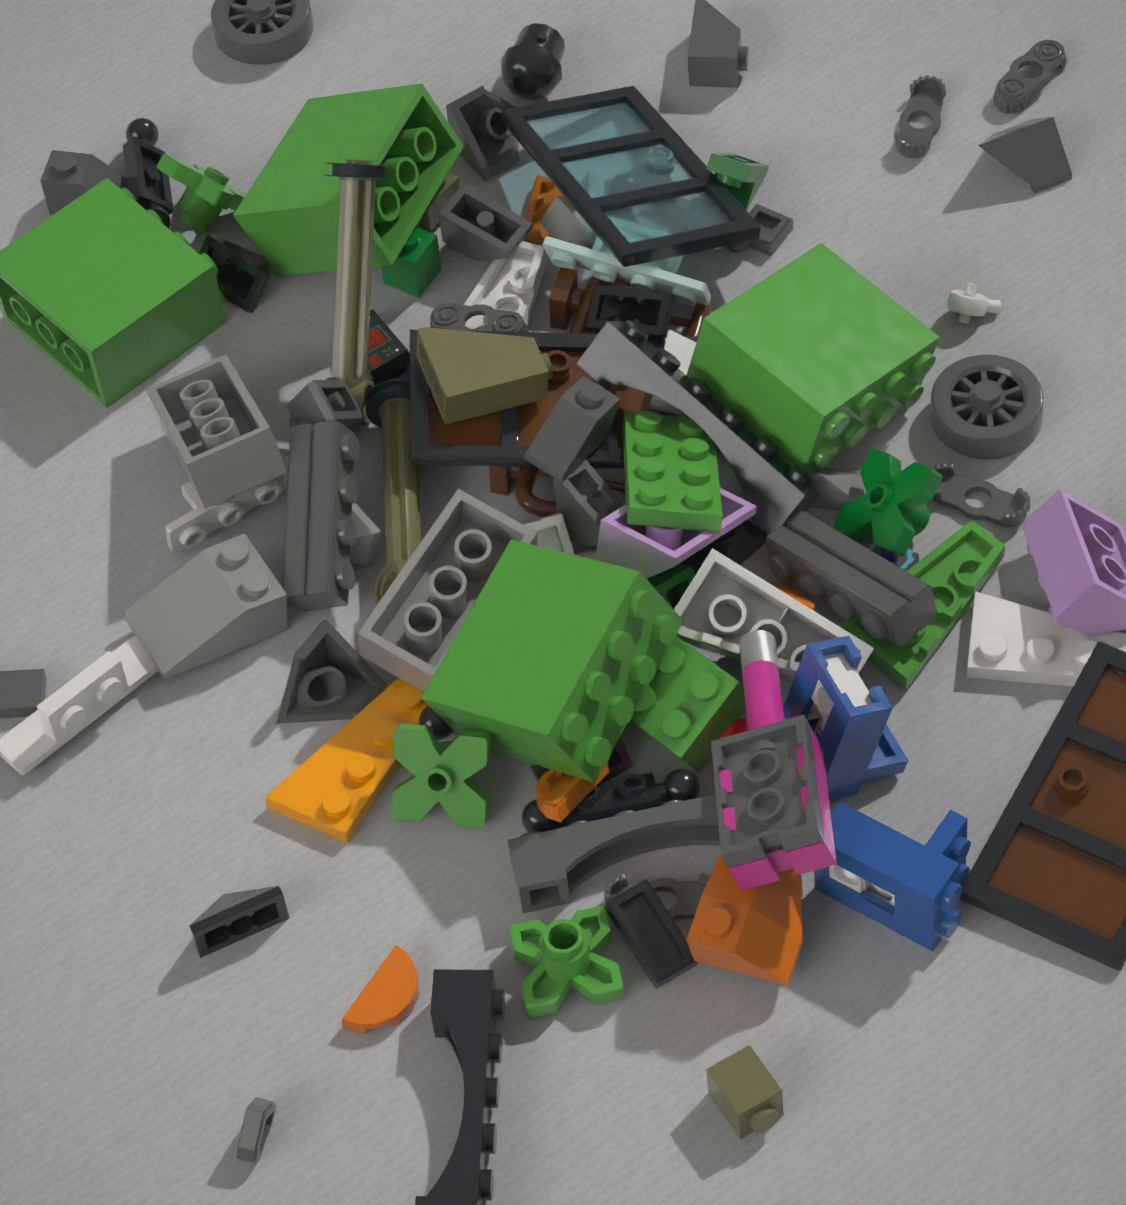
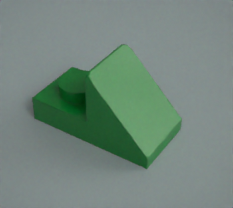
(738, 175)

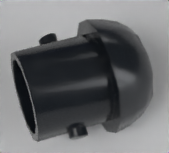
(533, 64)

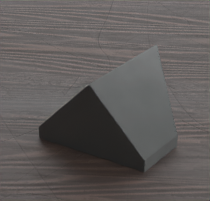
(486, 140)
(1031, 152)
(328, 680)

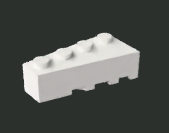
(731, 601)

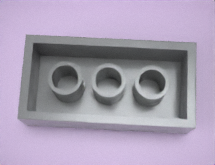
(217, 431)
(438, 589)

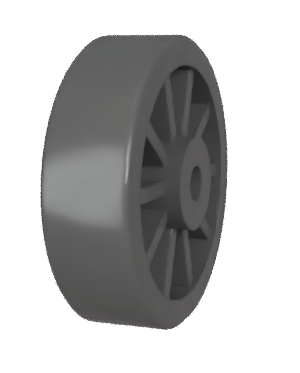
(261, 28)
(990, 417)

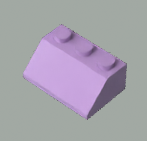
(661, 548)
(1079, 564)

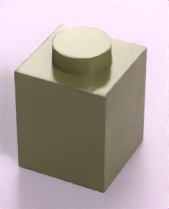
(745, 1092)

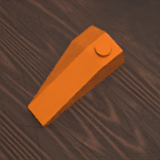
(749, 929)

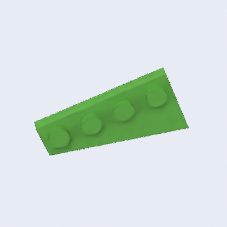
(955, 573)

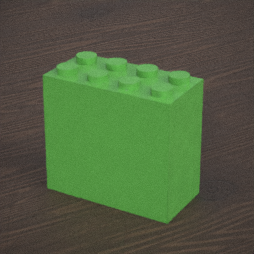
(295, 207)
(109, 291)
(813, 357)
(554, 658)

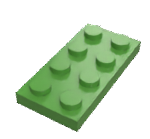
(670, 472)

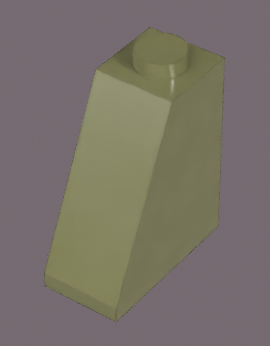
(481, 371)

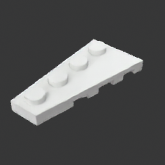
(510, 283)
(1028, 644)

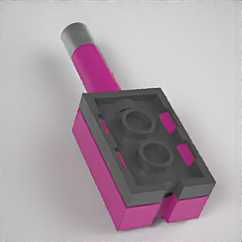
(770, 781)

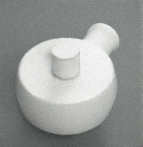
(970, 303)

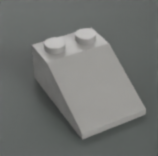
(209, 608)

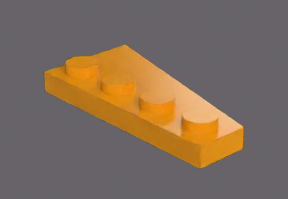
(351, 769)

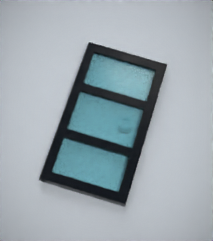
(630, 176)

